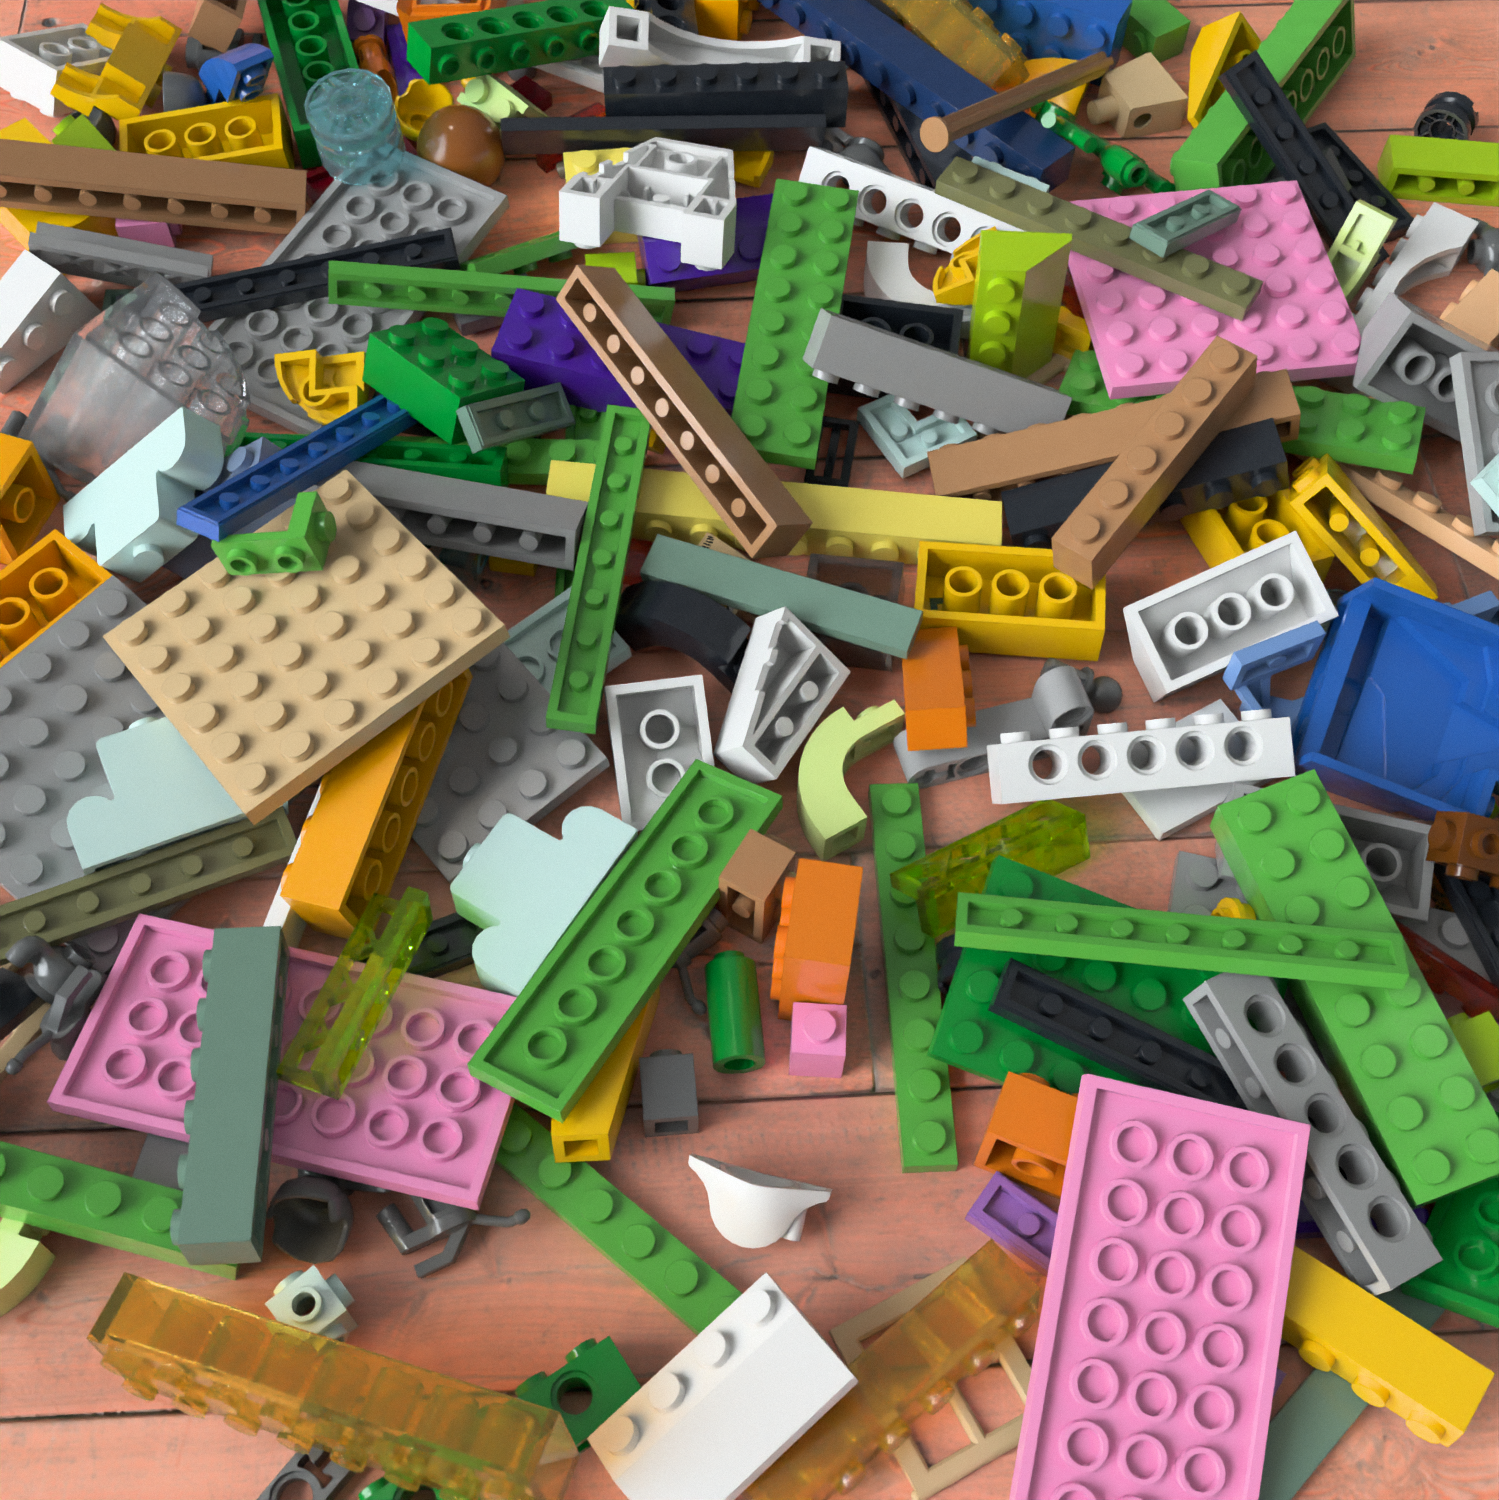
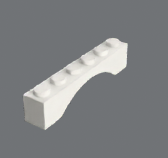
(644, 40)
(1428, 254)

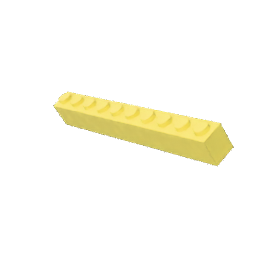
(843, 518)

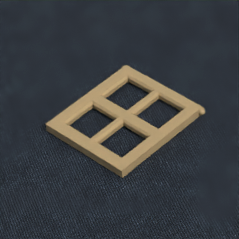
(983, 1448)

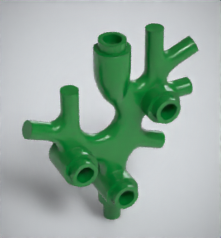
(1120, 165)

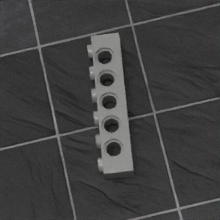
(1337, 1205)

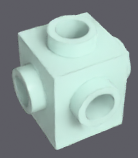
(304, 1290)

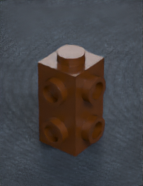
(1465, 845)

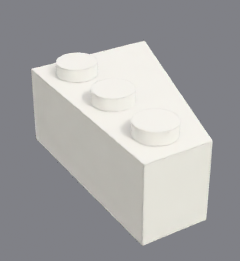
(36, 316)
(776, 696)

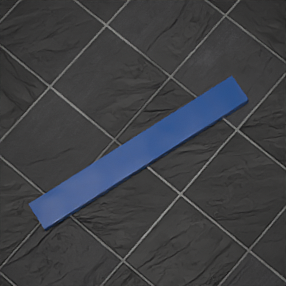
(293, 469)

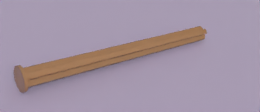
(939, 132)

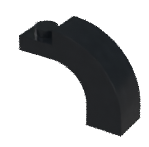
(685, 621)

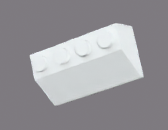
(1200, 622)
(724, 1403)

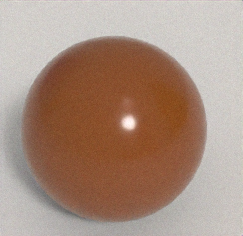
(463, 142)

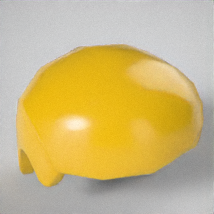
(418, 104)

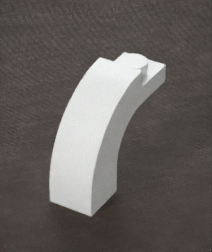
(889, 278)

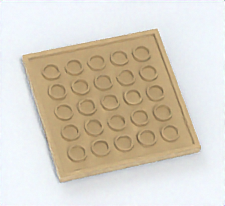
(305, 666)

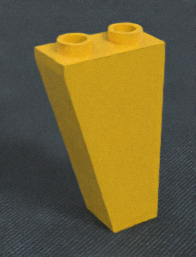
(1354, 528)
(597, 1117)

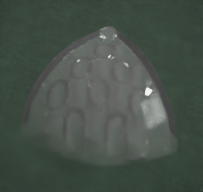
(129, 376)

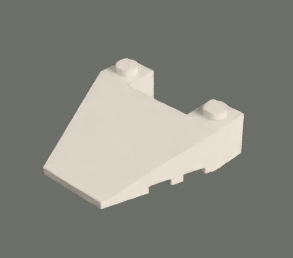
(661, 193)

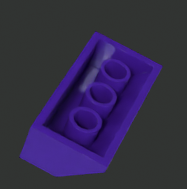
(663, 258)

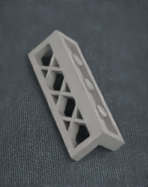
(114, 257)

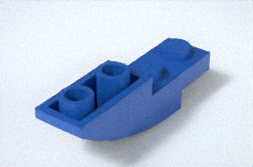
(236, 73)

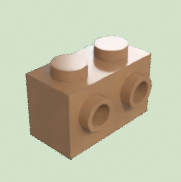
(754, 884)

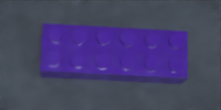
(548, 349)

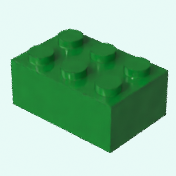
(435, 373)

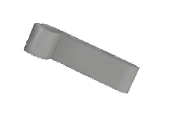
(1055, 703)

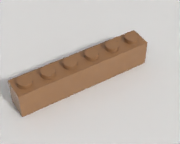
(1154, 462)

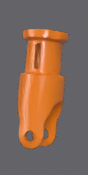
(370, 55)

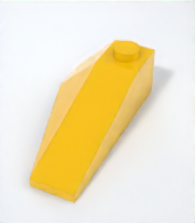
(1214, 52)

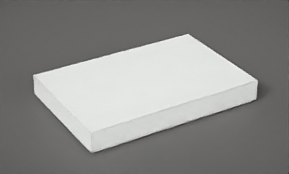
(1176, 808)

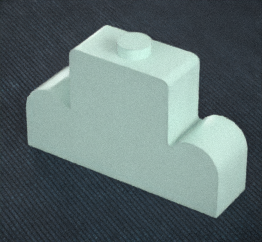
(132, 506)
(158, 799)
(532, 889)

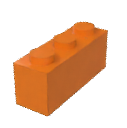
(938, 691)

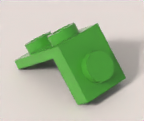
(289, 551)

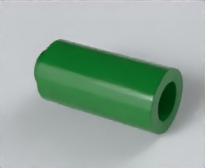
(734, 1013)

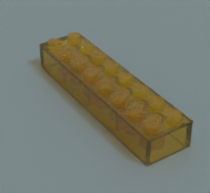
(332, 1397)

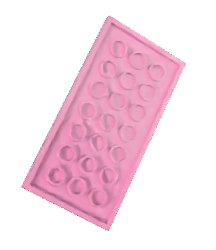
(403, 1121)
(1162, 1300)

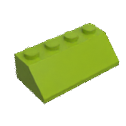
(1017, 299)

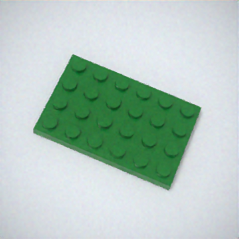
(991, 1045)

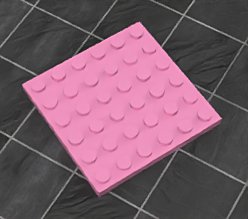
(1154, 336)

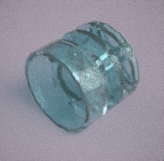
(355, 126)

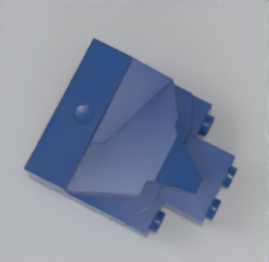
(1403, 705)

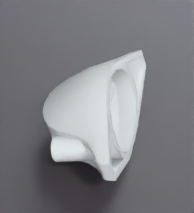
(755, 1206)

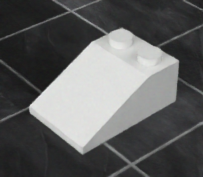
(36, 59)
(654, 740)

